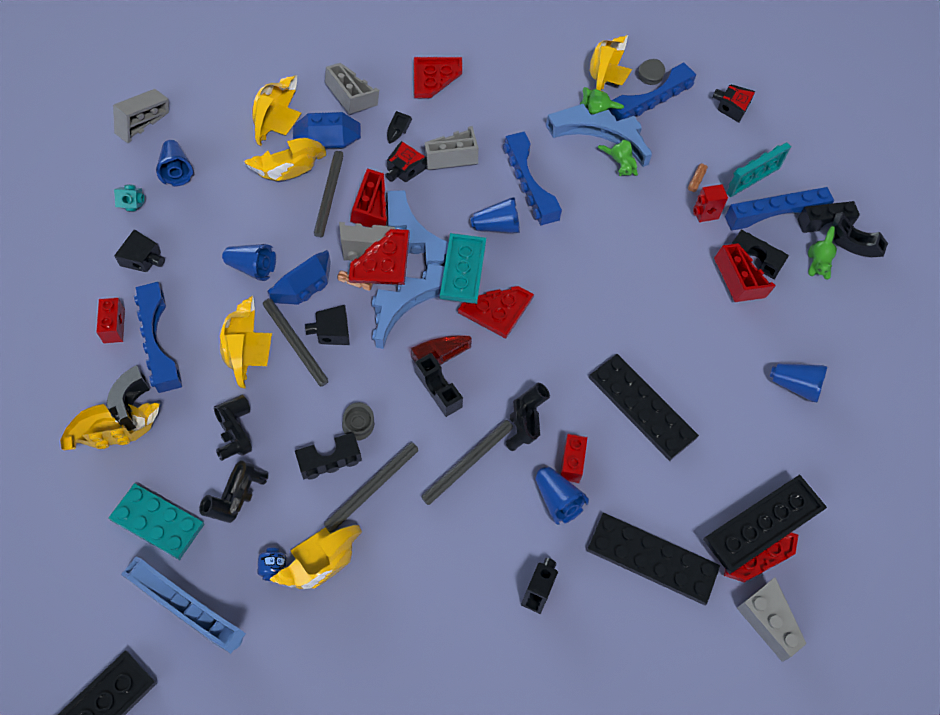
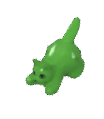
(598, 101)
(623, 155)
(822, 254)

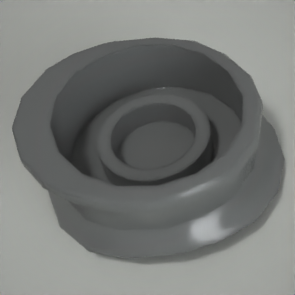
(651, 71)
(358, 419)

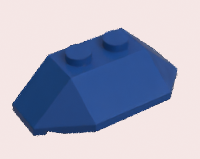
(329, 129)
(302, 281)

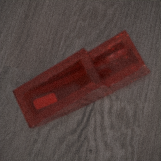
(442, 348)

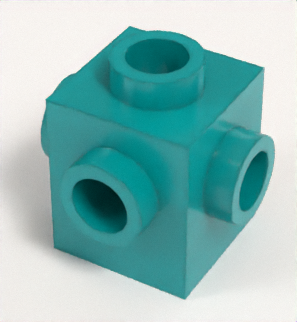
(129, 197)

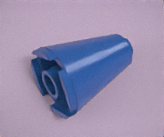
(173, 164)
(498, 218)
(251, 259)
(800, 379)
(560, 495)

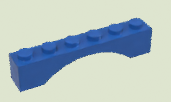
(634, 105)
(544, 205)
(750, 212)
(164, 370)

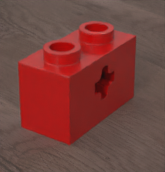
(710, 203)
(110, 320)
(573, 458)

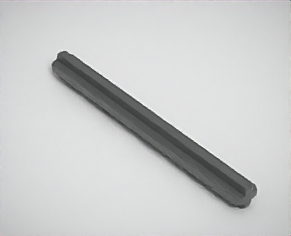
(328, 194)
(295, 342)
(467, 462)
(371, 487)

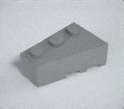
(349, 89)
(138, 112)
(453, 150)
(358, 238)
(773, 620)

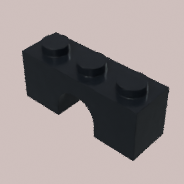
(815, 217)
(770, 257)
(444, 394)
(345, 454)

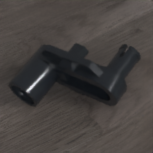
(526, 416)
(227, 417)
(234, 494)

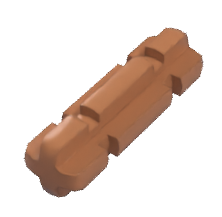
(697, 178)
(343, 277)

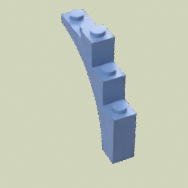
(603, 125)
(420, 239)
(393, 305)
(183, 605)

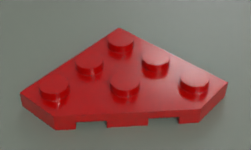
(434, 74)
(383, 261)
(498, 309)
(769, 558)

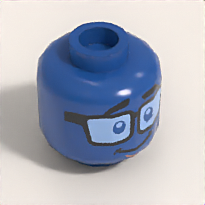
(270, 563)

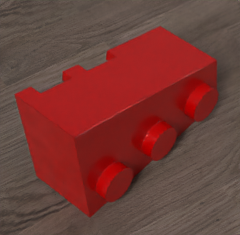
(370, 201)
(741, 275)

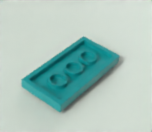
(758, 169)
(463, 268)
(156, 521)

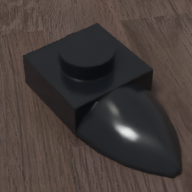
(398, 125)

